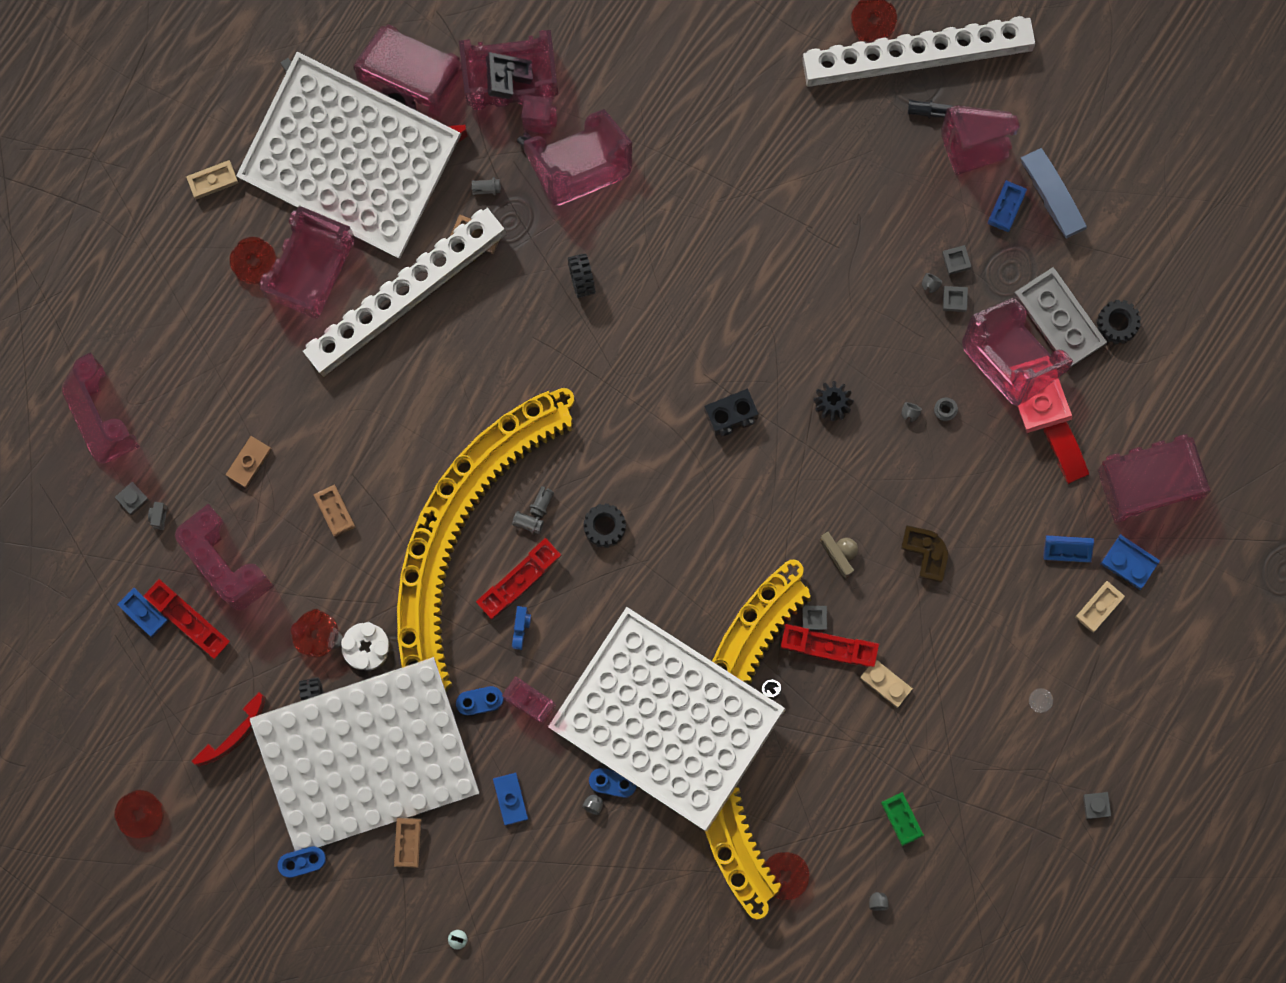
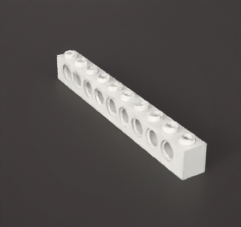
(909, 60)
(418, 290)

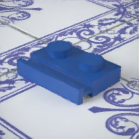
(1130, 562)

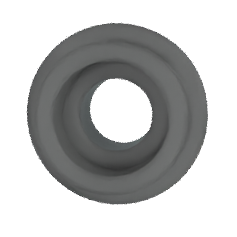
(945, 402)

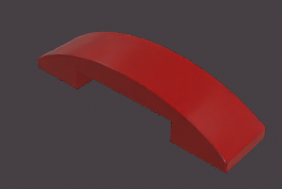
(1067, 452)
(519, 579)
(186, 619)
(829, 646)
(210, 754)

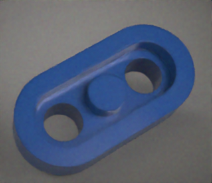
(479, 701)
(612, 783)
(302, 862)

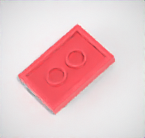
(1045, 408)

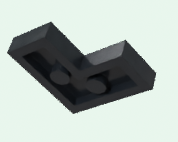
(504, 70)

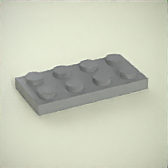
(1060, 316)

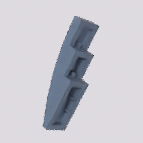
(1054, 193)

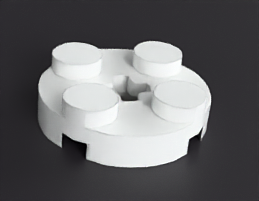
(364, 660)

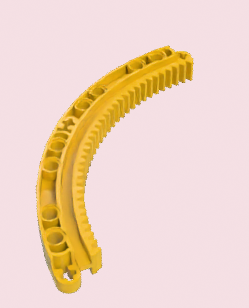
(487, 456)
(738, 654)

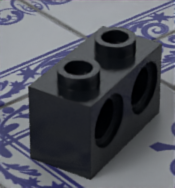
(728, 407)

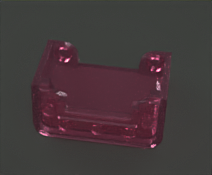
(409, 67)
(977, 136)
(582, 160)
(1011, 353)
(104, 439)

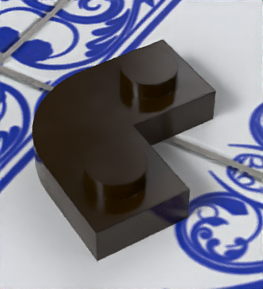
(933, 549)

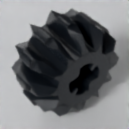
(841, 405)

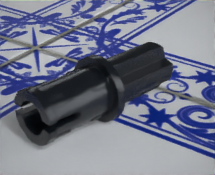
(927, 108)

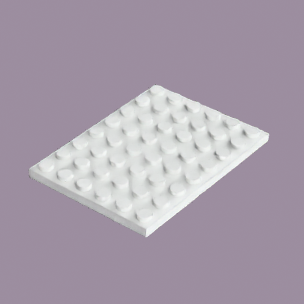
(349, 154)
(667, 718)
(364, 755)

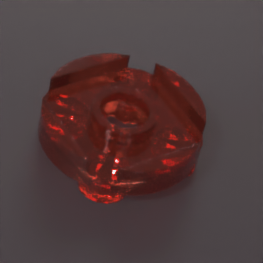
(866, 30)
(244, 251)
(303, 630)
(133, 802)
(799, 877)

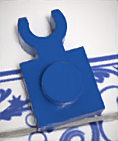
(522, 621)

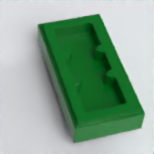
(902, 819)

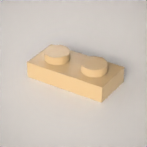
(212, 179)
(1100, 606)
(886, 683)

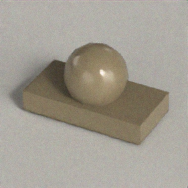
(840, 552)

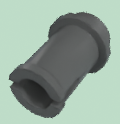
(486, 186)
(541, 502)
(527, 522)

